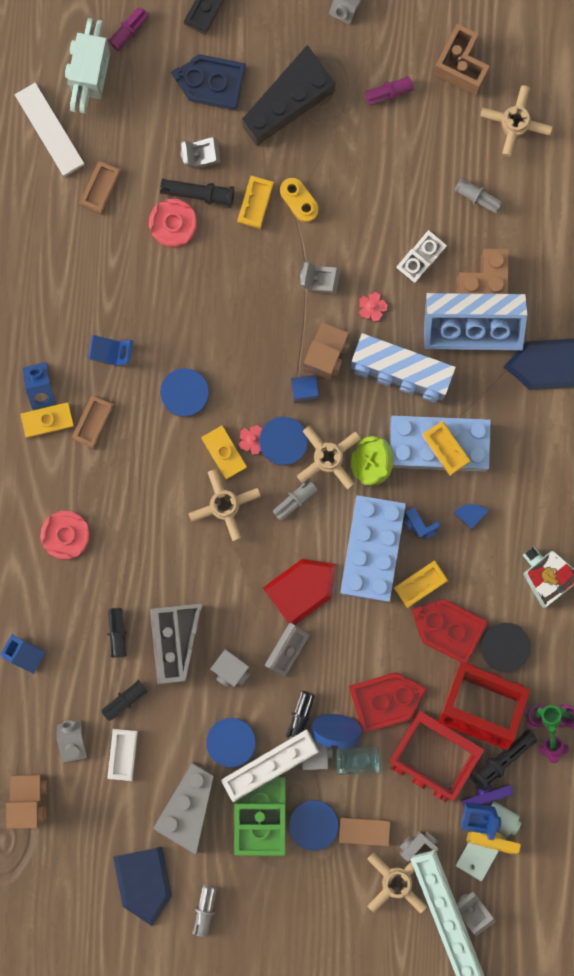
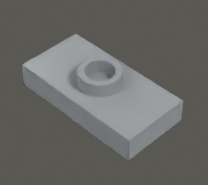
(287, 650)

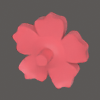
(372, 307)
(250, 439)

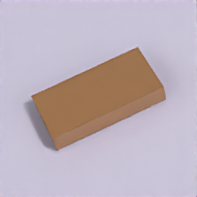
(100, 187)
(92, 421)
(364, 831)

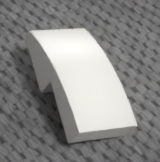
(421, 256)

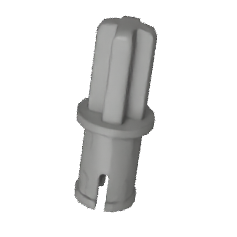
(478, 195)
(295, 500)
(204, 911)

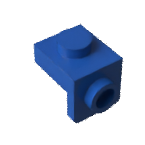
(414, 523)
(481, 819)

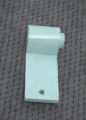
(478, 859)

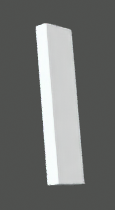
(49, 129)
(270, 765)

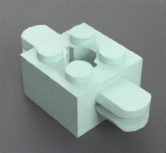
(88, 65)

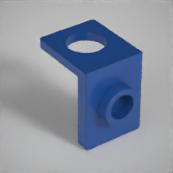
(110, 351)
(36, 382)

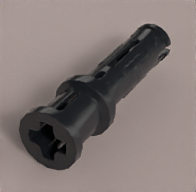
(209, 193)
(495, 766)

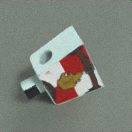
(548, 575)

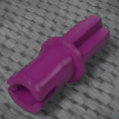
(128, 29)
(389, 90)

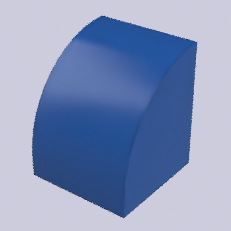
(304, 388)
(22, 654)

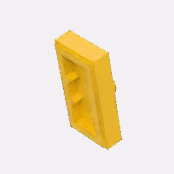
(255, 202)
(47, 420)
(446, 448)
(224, 452)
(420, 584)
(496, 844)

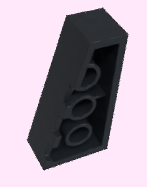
(290, 96)

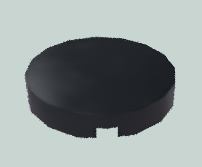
(505, 647)

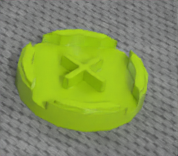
(372, 461)

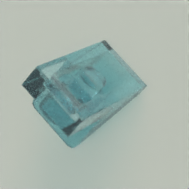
(357, 760)

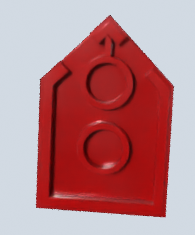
(302, 589)
(449, 629)
(385, 701)

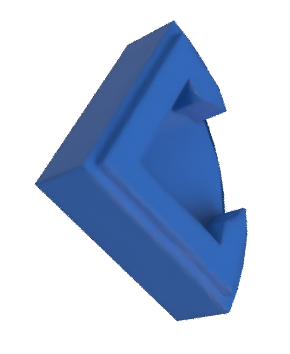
(470, 514)

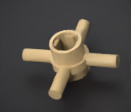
(517, 112)
(322, 448)
(215, 501)
(396, 892)

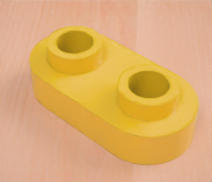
(297, 200)

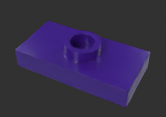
(489, 795)

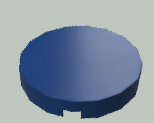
(184, 392)
(283, 441)
(336, 730)
(230, 742)
(313, 825)

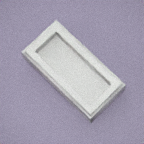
(122, 754)

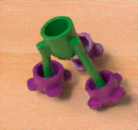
(550, 717)

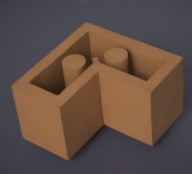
(456, 63)
(492, 278)
(325, 352)
(26, 801)

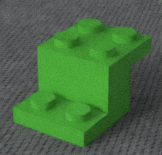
(261, 821)

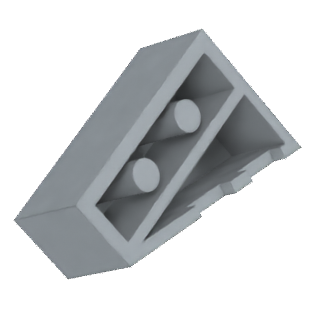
(173, 640)
(186, 810)

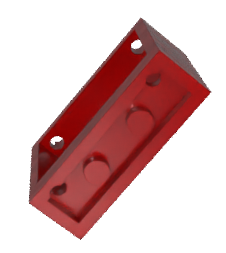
(477, 726)
(422, 780)

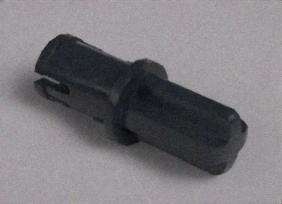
(117, 632)
(124, 700)
(301, 714)

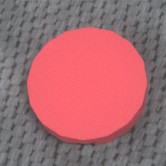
(173, 223)
(65, 535)

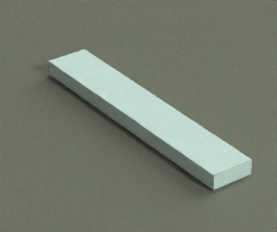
(446, 914)

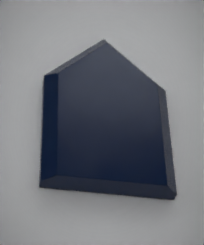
(211, 81)
(544, 364)
(143, 883)

